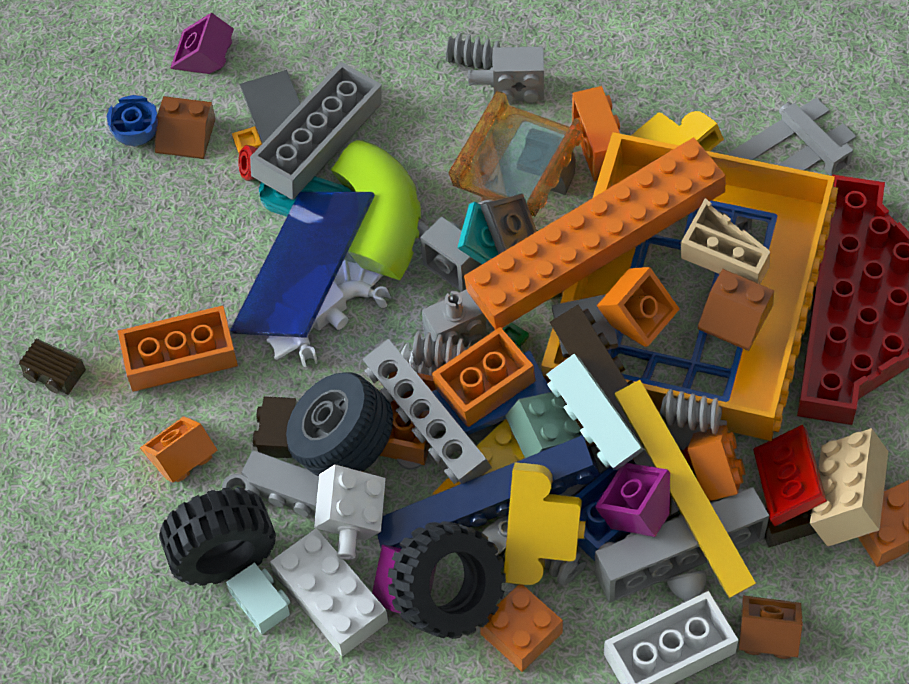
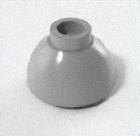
(688, 585)

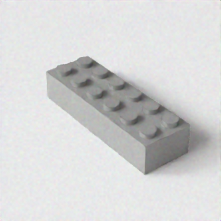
(316, 130)
(647, 560)

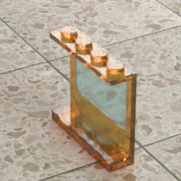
(514, 154)

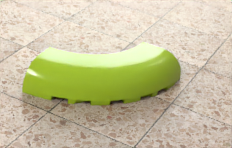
(391, 222)

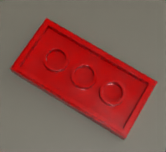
(789, 475)

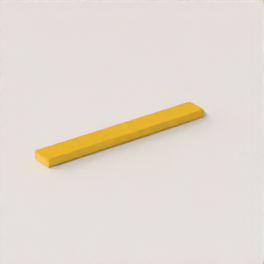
(685, 489)

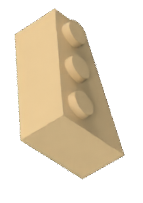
(720, 245)

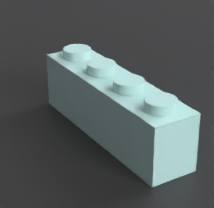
(595, 412)

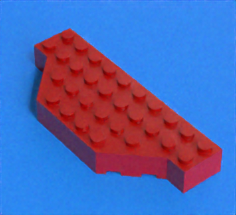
(858, 305)

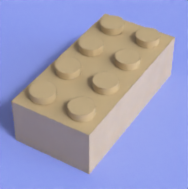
(853, 485)

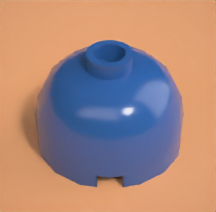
(133, 120)

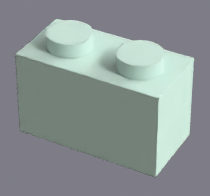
(259, 598)

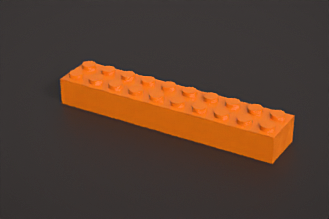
(595, 233)

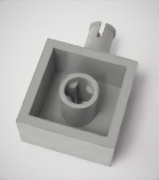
(514, 72)
(441, 252)
(455, 317)

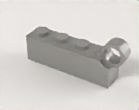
(278, 482)

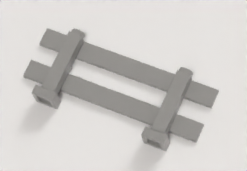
(828, 147)

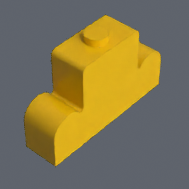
(694, 125)
(539, 525)

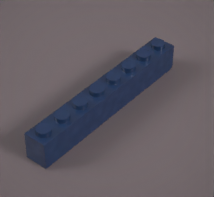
(489, 495)

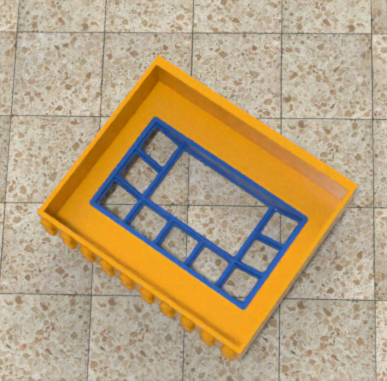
(798, 218)

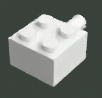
(349, 506)

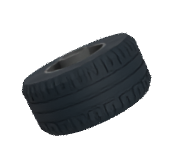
(340, 424)

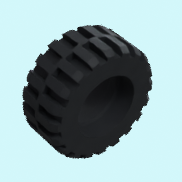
(217, 536)
(479, 588)

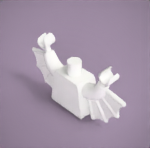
(349, 283)

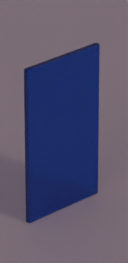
(302, 264)

